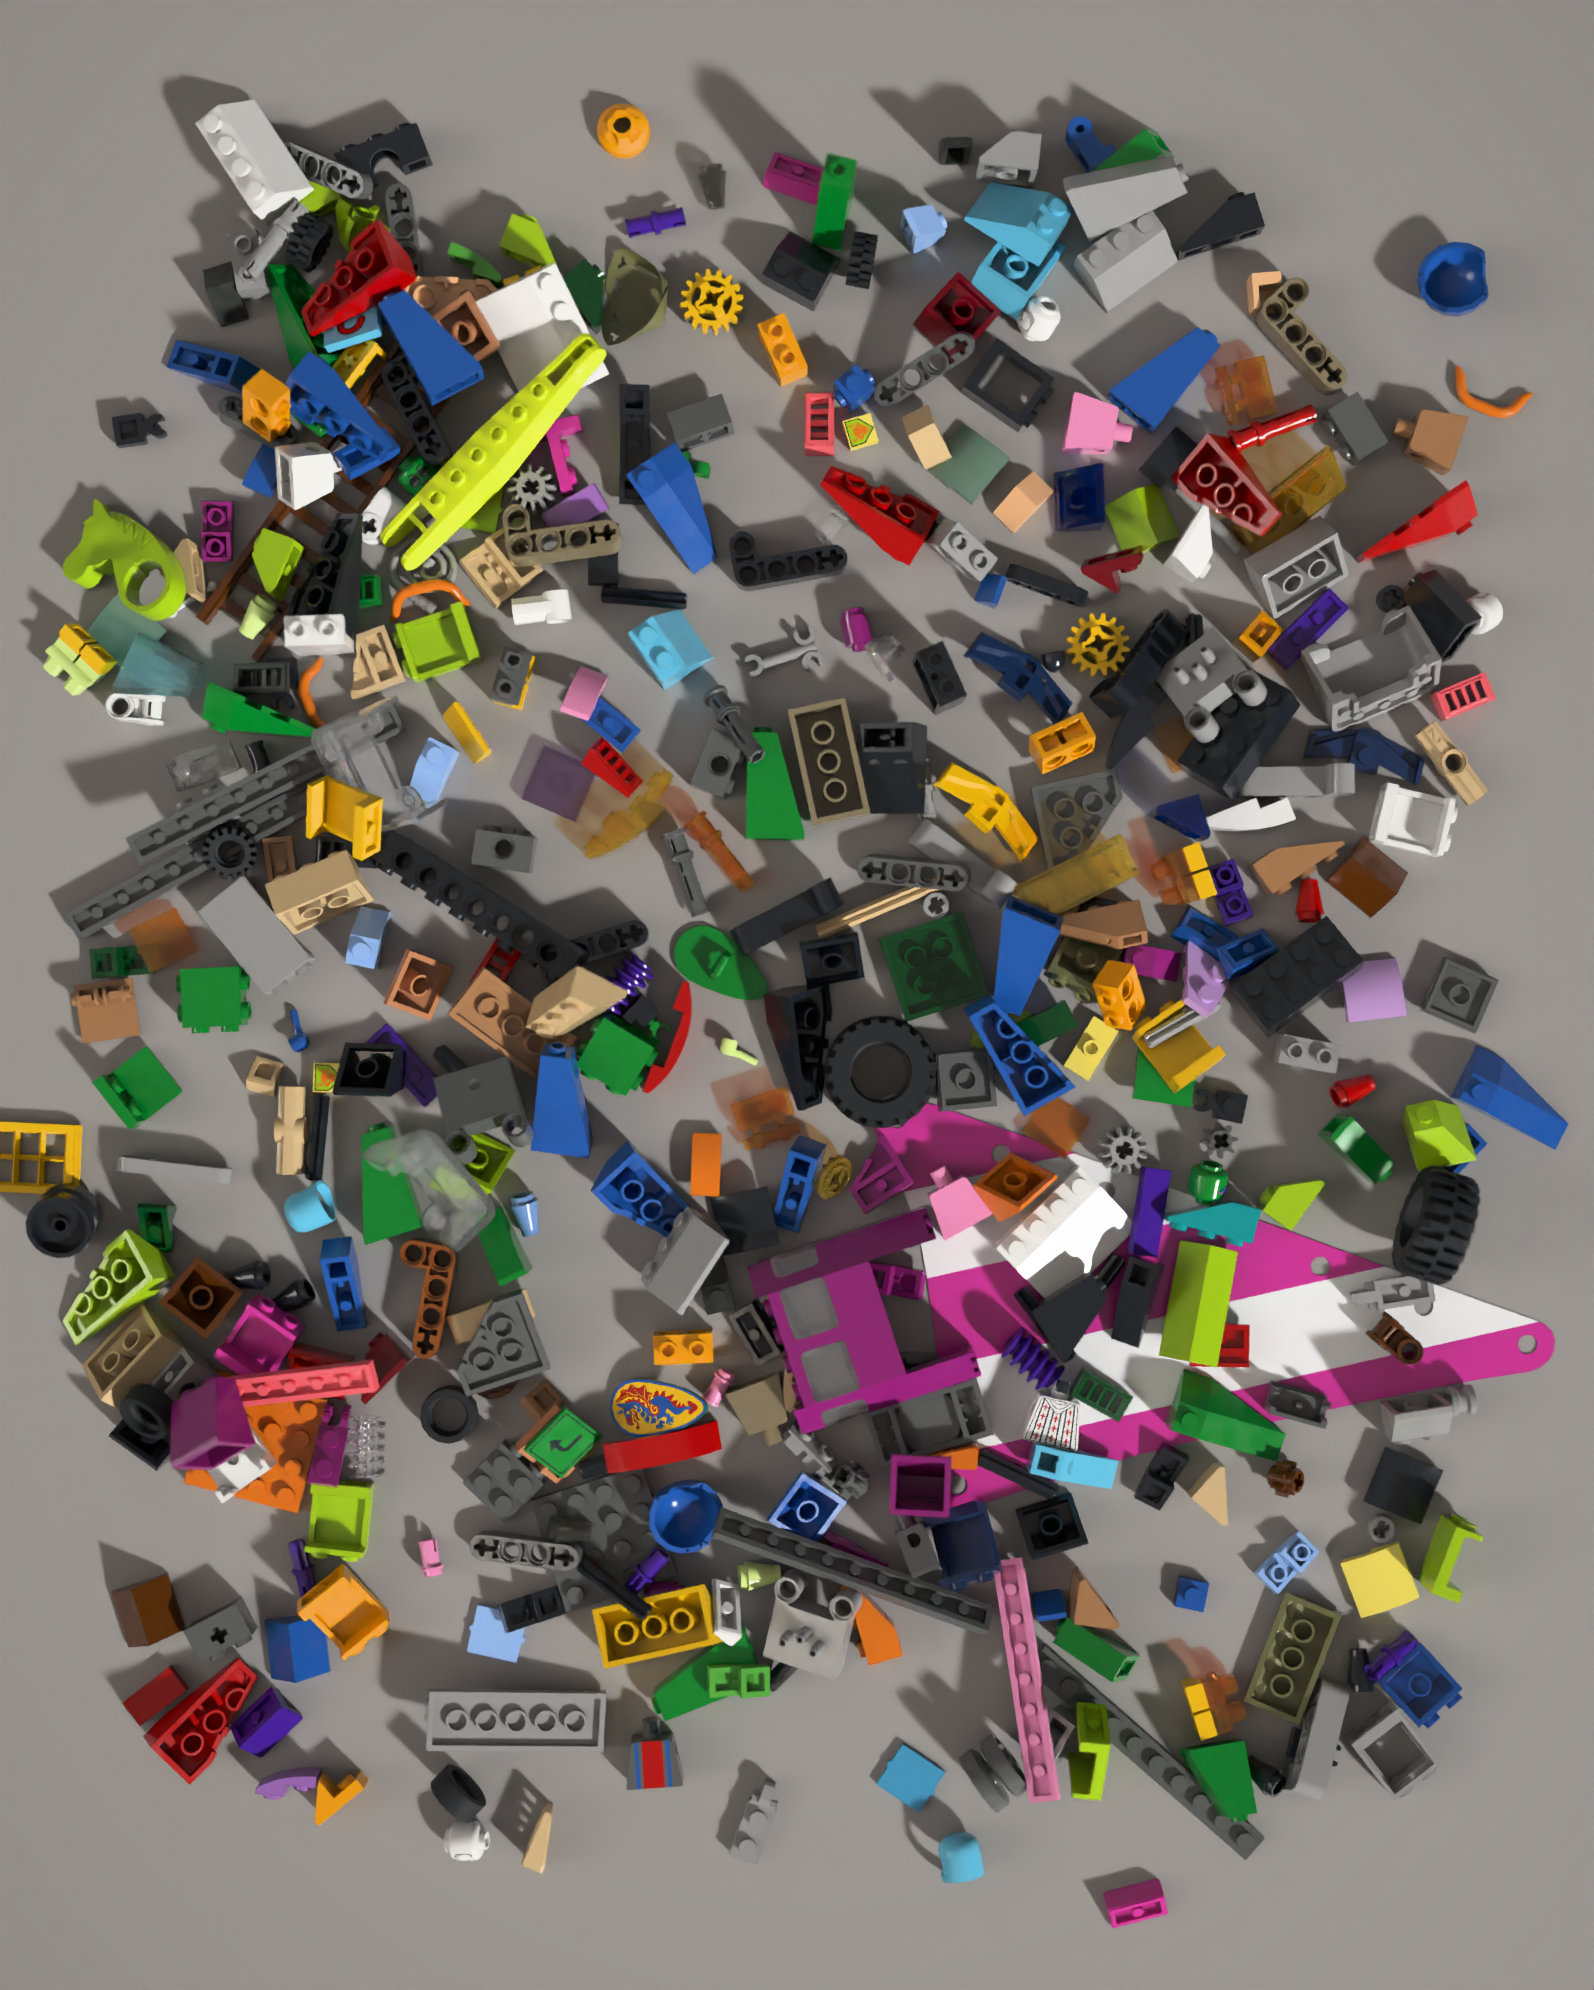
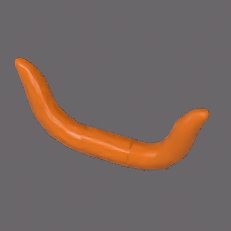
(1485, 407)
(424, 587)
(304, 694)

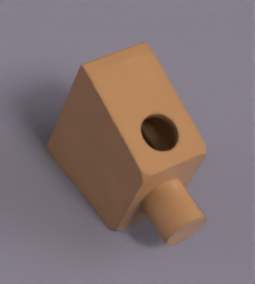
(1432, 438)

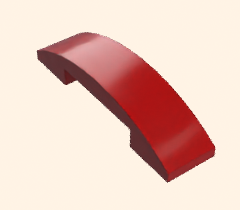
(659, 1073)
(662, 1448)

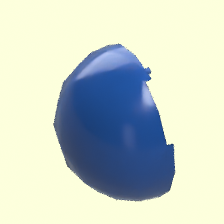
(1453, 279)
(684, 1515)

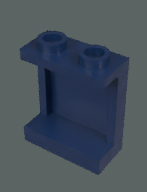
(965, 1545)

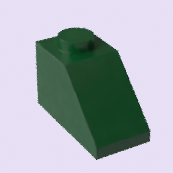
(587, 292)

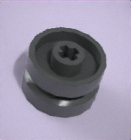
(992, 1774)

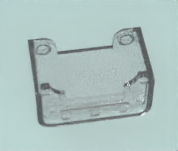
(459, 1203)

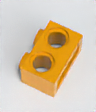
(782, 349)
(266, 406)
(1062, 743)
(1119, 995)
(683, 1346)

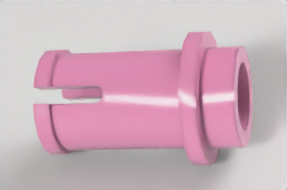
(719, 1386)
(430, 1557)

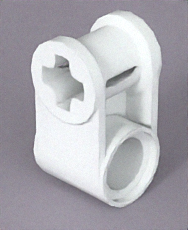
(380, 513)
(141, 708)

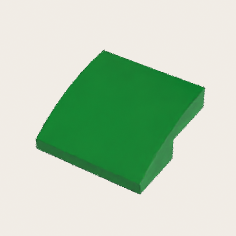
(1151, 1086)

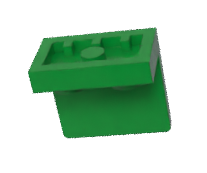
(138, 1088)

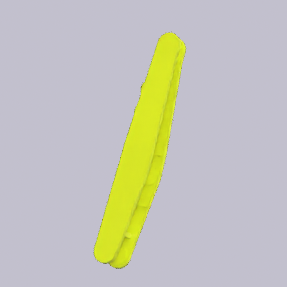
(493, 453)

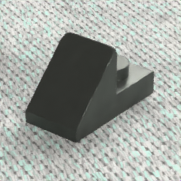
(717, 1289)

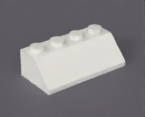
(254, 158)

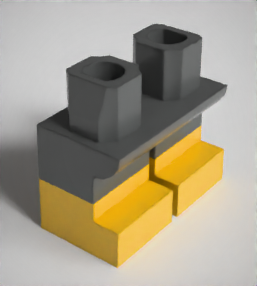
(513, 672)

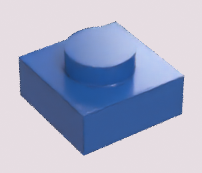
(1191, 1593)

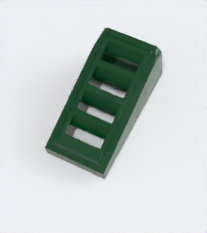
(1079, 1384)

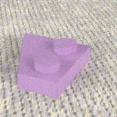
(1202, 980)

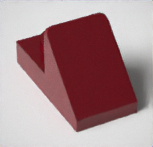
(1105, 567)

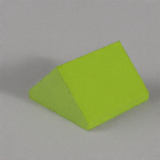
(1141, 519)

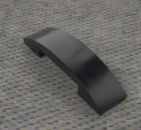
(634, 437)

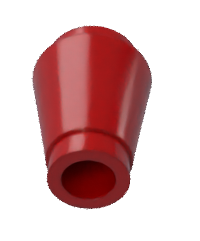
(1309, 902)
(1351, 1090)

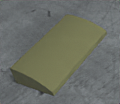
(1293, 1657)

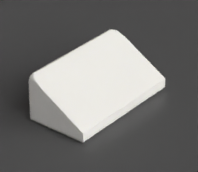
(726, 1611)

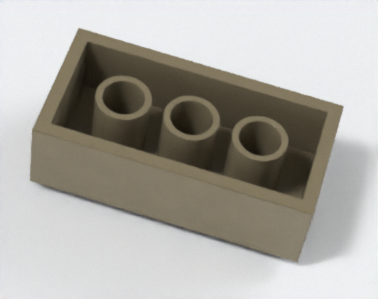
(828, 762)

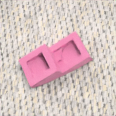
(584, 693)

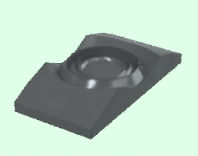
(930, 1422)

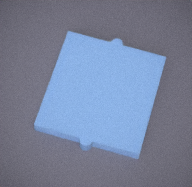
(489, 1636)

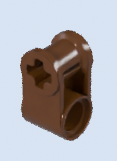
(1392, 1336)

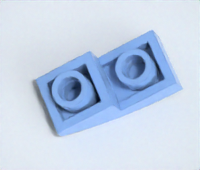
(1286, 1561)

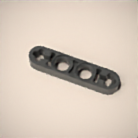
(324, 171)
(411, 239)
(924, 369)
(914, 876)
(525, 1556)

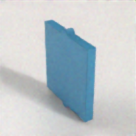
(910, 1777)

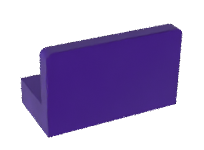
(264, 1723)

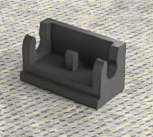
(700, 423)
(1296, 1404)

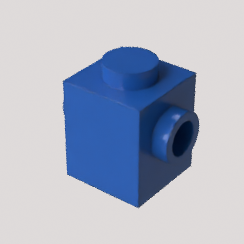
(853, 388)

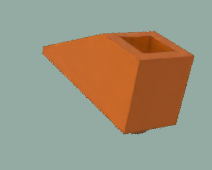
(877, 1632)

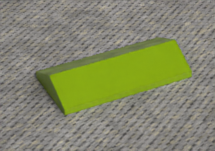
(1198, 1303)

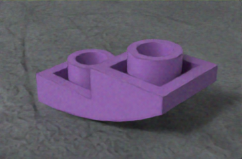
(577, 508)
(279, 1783)

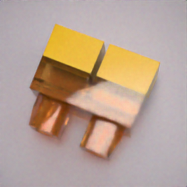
(1176, 866)
(1208, 1705)

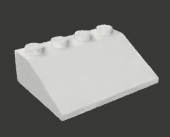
(534, 323)
(1065, 1233)

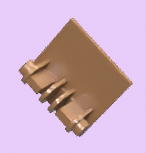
(106, 1010)

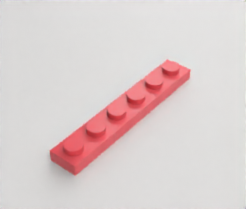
(307, 1383)

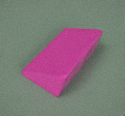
(793, 178)
(1135, 1903)

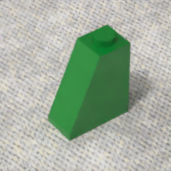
(1142, 147)
(1357, 1148)
(504, 1249)
(1096, 1650)
(1224, 1776)

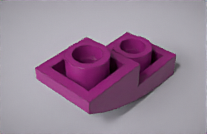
(218, 531)

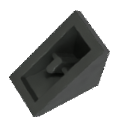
(223, 294)

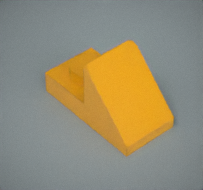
(331, 1798)

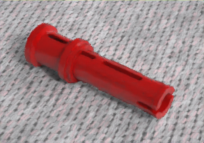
(1258, 433)

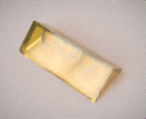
(1298, 499)
(1080, 877)

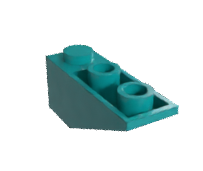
(1223, 1218)

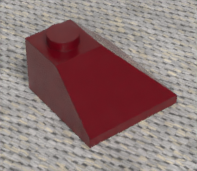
(389, 1357)

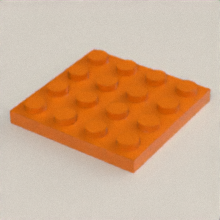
(290, 1436)

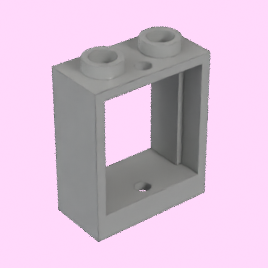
(1374, 1728)

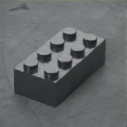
(1242, 739)
(1297, 976)

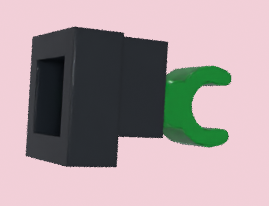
(644, 1012)

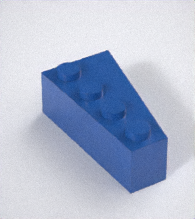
(1019, 1060)

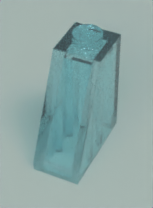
(157, 670)

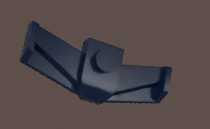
(1020, 675)
(1367, 751)

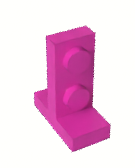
(560, 450)

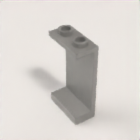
(256, 936)

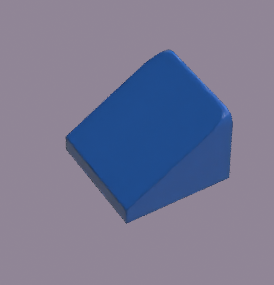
(990, 590)
(1049, 1605)

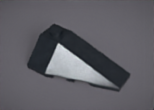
(336, 575)
(798, 1030)

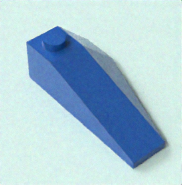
(324, 398)
(673, 497)
(1503, 1095)
(638, 1191)

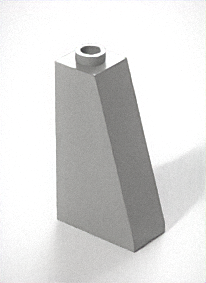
(1123, 193)

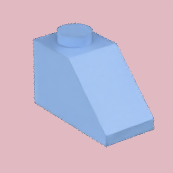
(922, 227)
(433, 769)
(368, 938)

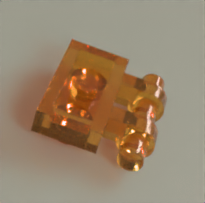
(1254, 387)
(761, 1110)

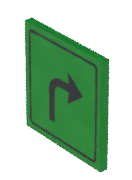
(562, 1442)

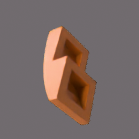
(705, 1164)

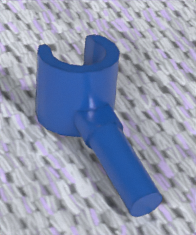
(300, 1040)

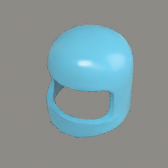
(305, 1209)
(960, 1858)

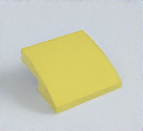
(1380, 1579)

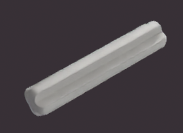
(1174, 1026)

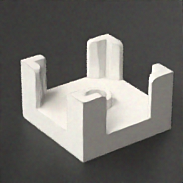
(242, 1469)

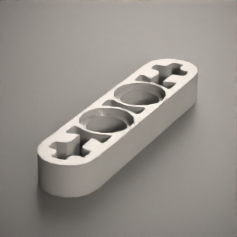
(174, 1169)

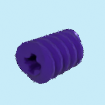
(628, 978)
(1032, 1359)

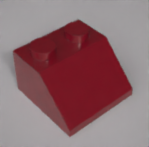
(956, 309)

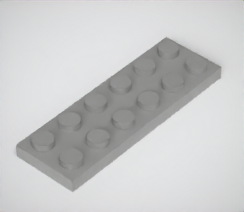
(516, 1720)

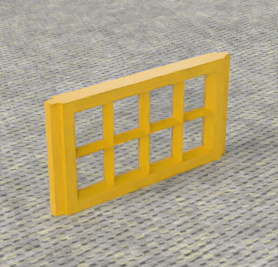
(71, 1158)

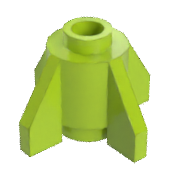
(353, 221)

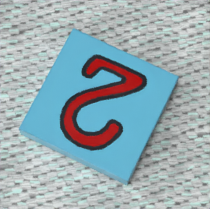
(354, 330)

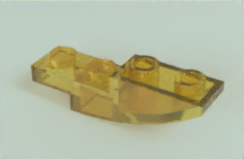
(625, 828)

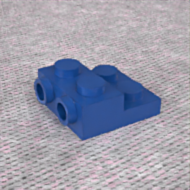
(1421, 1686)

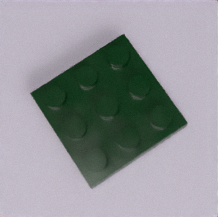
(934, 966)

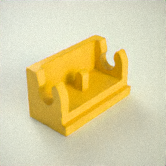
(356, 359)

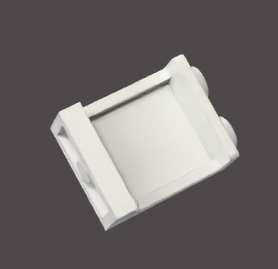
(318, 635)
(1412, 820)

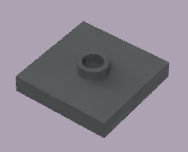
(1459, 995)
(964, 1080)

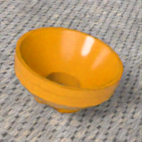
(623, 144)

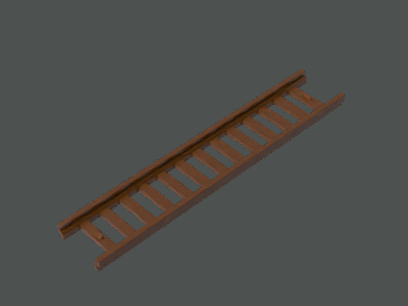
(237, 573)

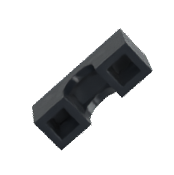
(403, 144)

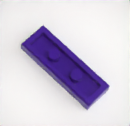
(1307, 628)
(417, 1075)
(1149, 1212)

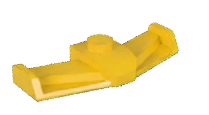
(988, 807)

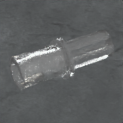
(832, 525)

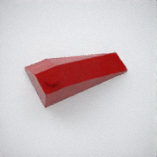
(361, 280)
(1226, 484)
(892, 521)
(196, 1725)

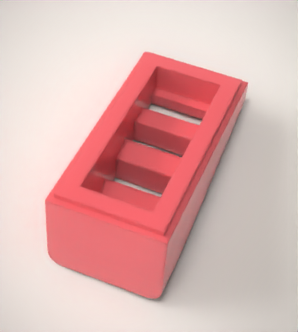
(819, 442)
(1442, 706)

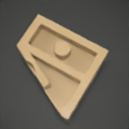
(375, 663)

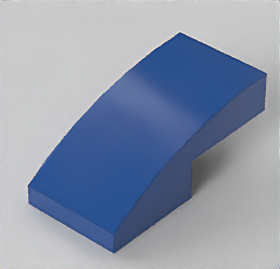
(262, 472)

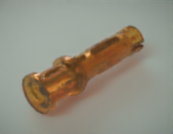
(711, 840)

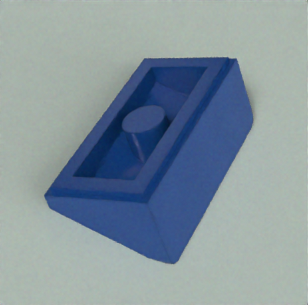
(1202, 932)
(1246, 953)

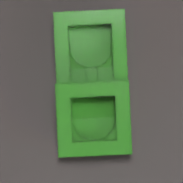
(481, 268)
(738, 1679)

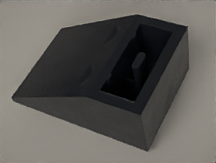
(893, 766)

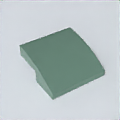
(972, 464)
(118, 627)

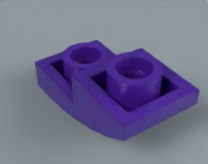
(1230, 893)

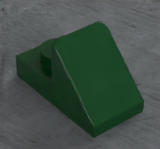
(156, 1225)

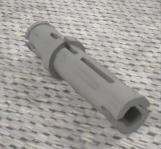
(274, 240)

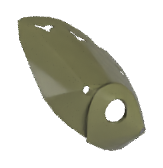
(639, 301)

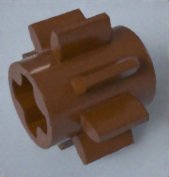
(1285, 1478)

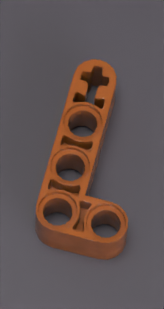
(429, 1298)

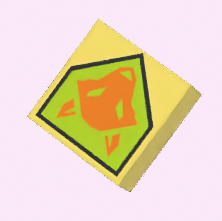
(860, 432)
(324, 1076)

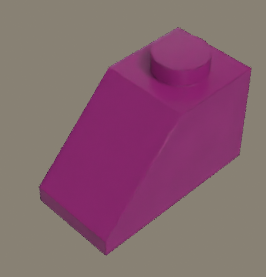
(1153, 962)

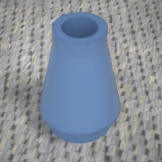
(525, 1210)

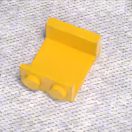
(345, 813)
(1183, 1055)

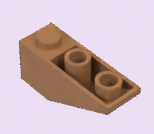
(1282, 865)
(1108, 926)

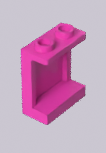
(259, 1338)

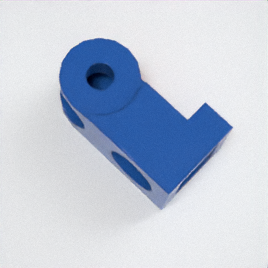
(1085, 144)

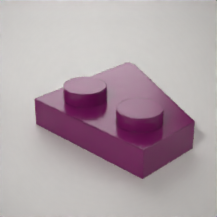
(880, 1177)

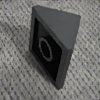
(832, 959)
(370, 1070)
(151, 1451)
(1051, 1526)

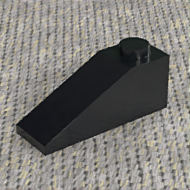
(1232, 222)

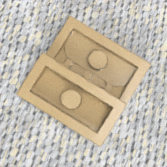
(494, 570)

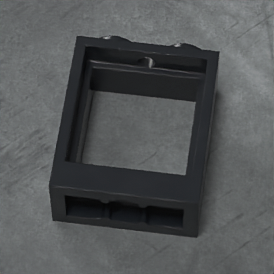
(972, 391)
(936, 668)

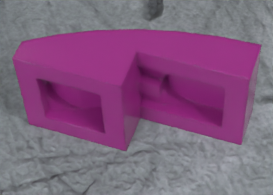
(899, 1280)

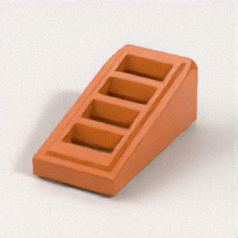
(961, 1456)

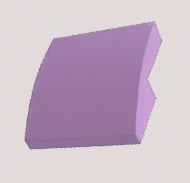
(1374, 992)

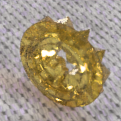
(836, 1168)

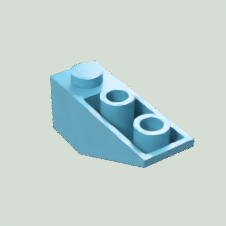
(1071, 1466)

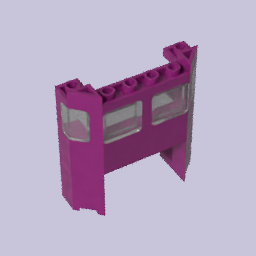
(839, 1326)

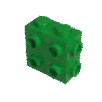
(213, 998)
(616, 1054)

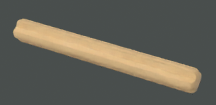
(873, 909)

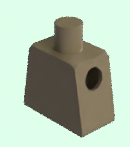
(760, 1406)

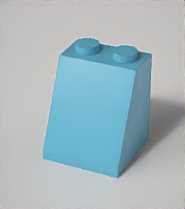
(669, 647)

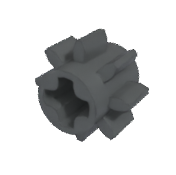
(1210, 1141)
(851, 1480)

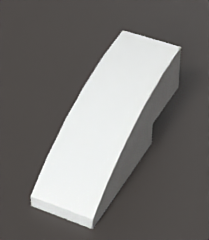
(1250, 817)

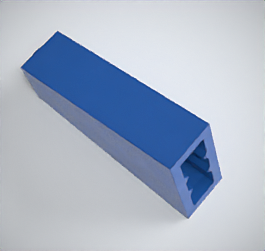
(432, 353)
(1160, 383)
(1023, 949)
(560, 1106)

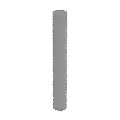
(1215, 525)

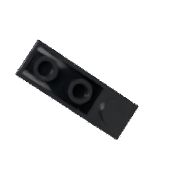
(1136, 1299)

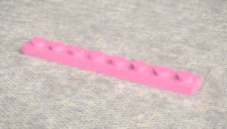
(1026, 1682)

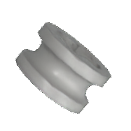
(944, 908)
(1388, 1532)

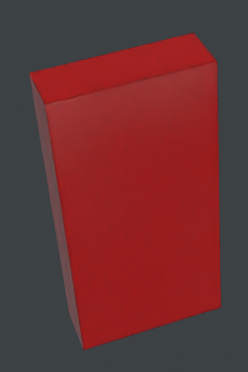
(155, 1695)

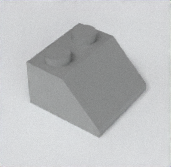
(1011, 160)
(1416, 1417)

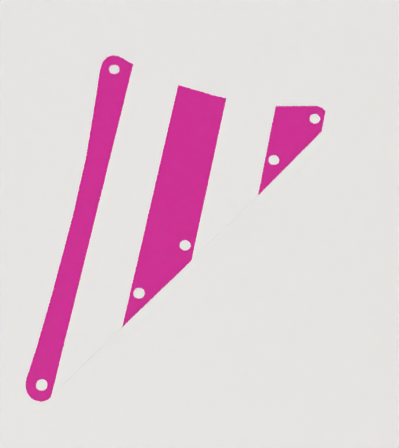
(1298, 1321)

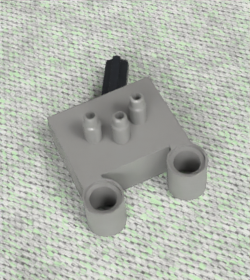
(1206, 677)
(808, 1633)

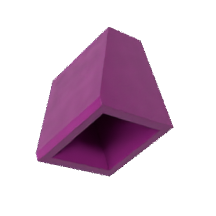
(209, 1425)
(920, 1485)

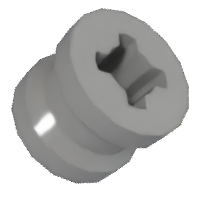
(1462, 1399)

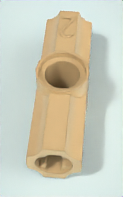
(1438, 748)
(290, 1130)

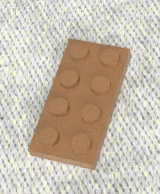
(500, 1019)

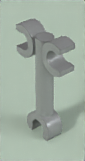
(806, 648)

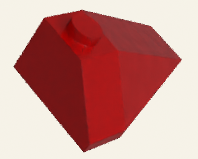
(1437, 521)

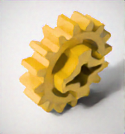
(721, 295)
(1095, 632)

